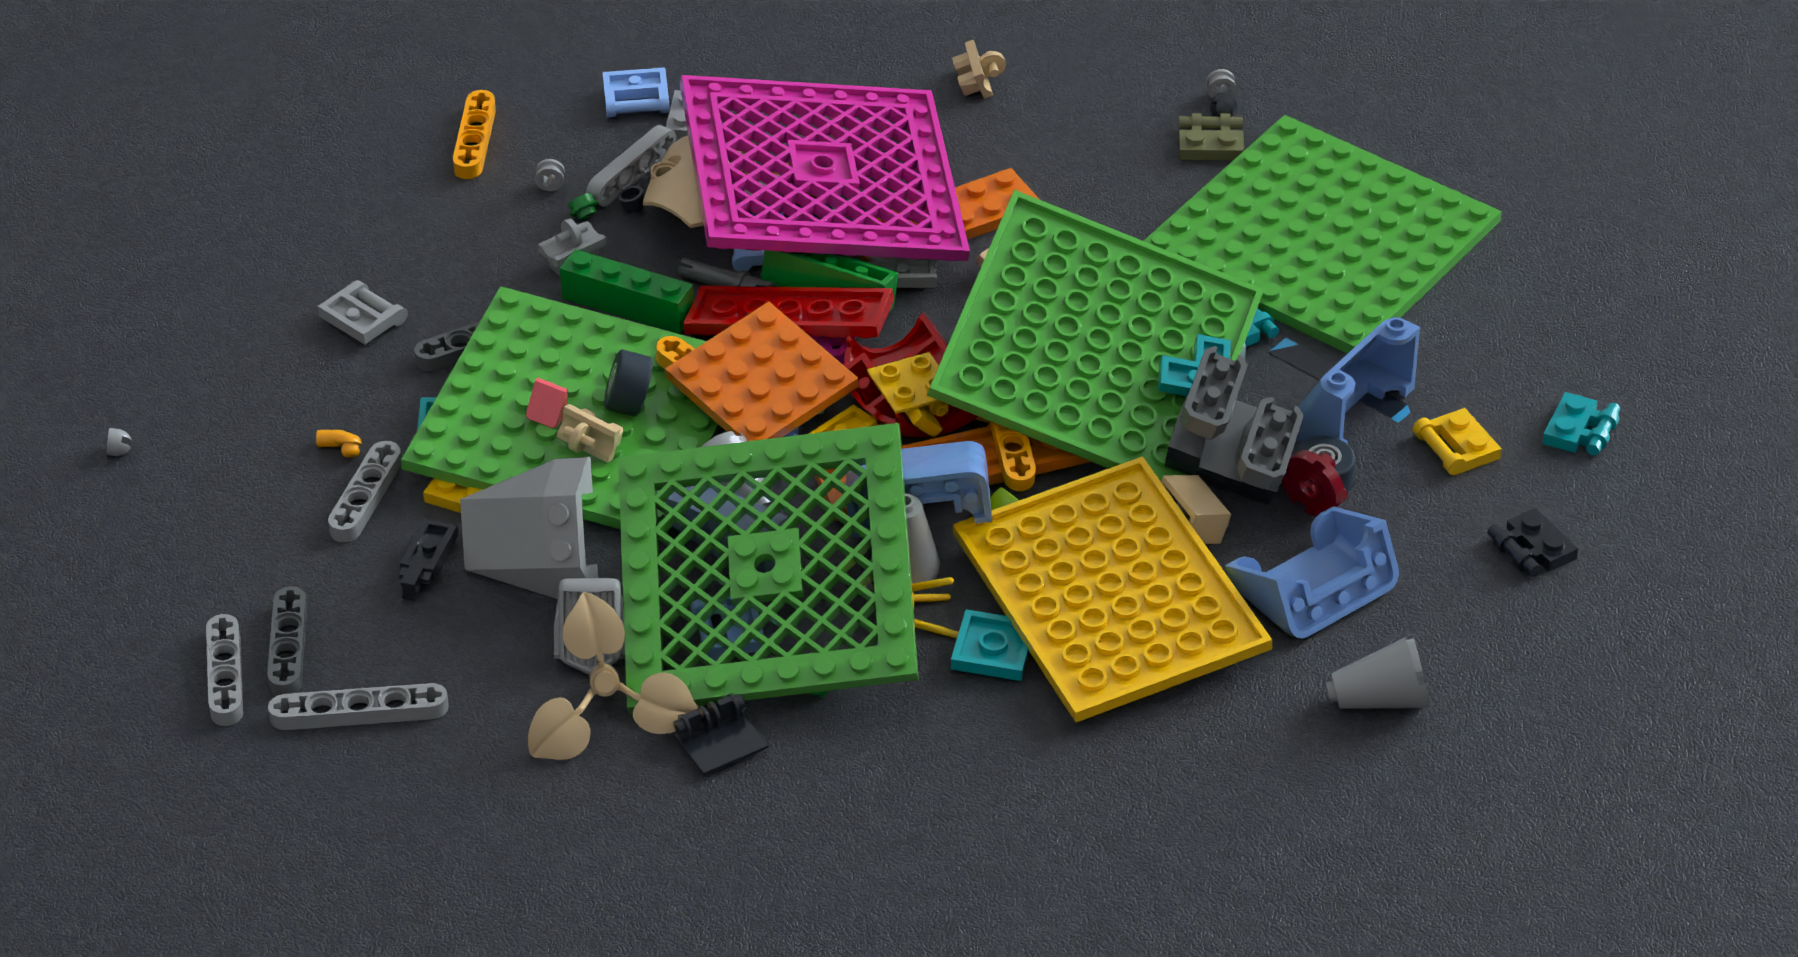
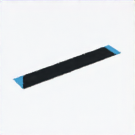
(1318, 367)

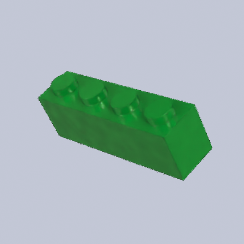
(825, 270)
(626, 291)

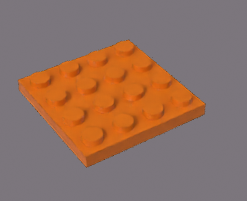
(761, 376)

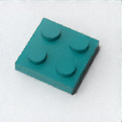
(989, 647)

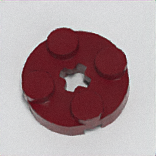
(1326, 485)

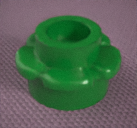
(583, 206)

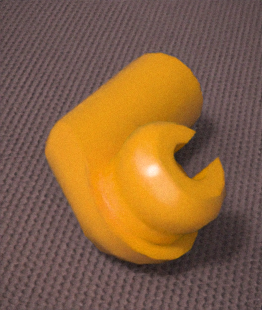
(339, 438)

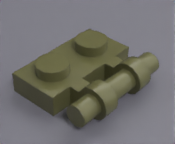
(1210, 144)

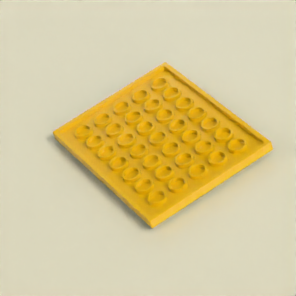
(1111, 589)

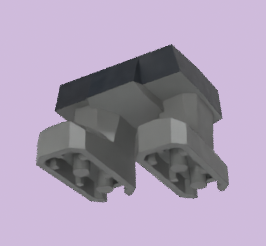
(1228, 439)

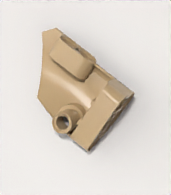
(675, 185)

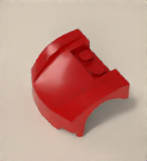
(921, 339)

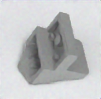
(568, 594)

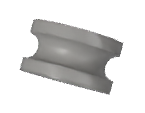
(1220, 77)
(552, 182)

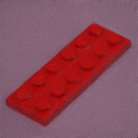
(813, 309)

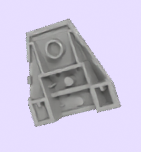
(530, 527)

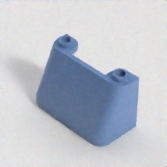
(1376, 365)
(942, 474)
(1341, 572)

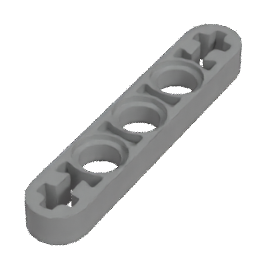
(374, 713)

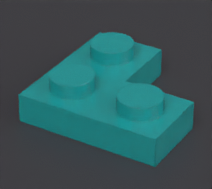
(1178, 374)

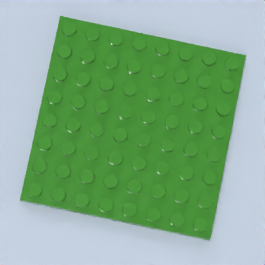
(1326, 231)
(1074, 330)
(479, 419)

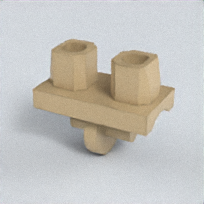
(975, 70)
(589, 433)

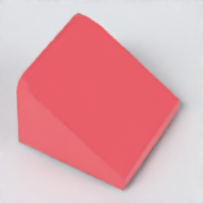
(547, 403)

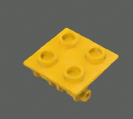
(907, 383)

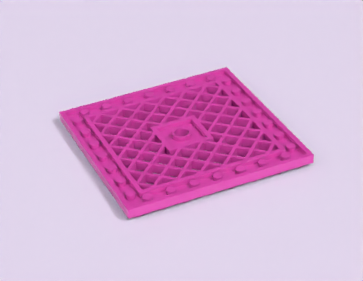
(728, 225)

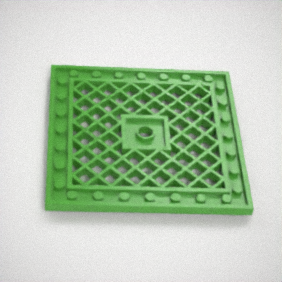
(740, 463)

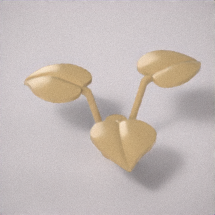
(590, 631)

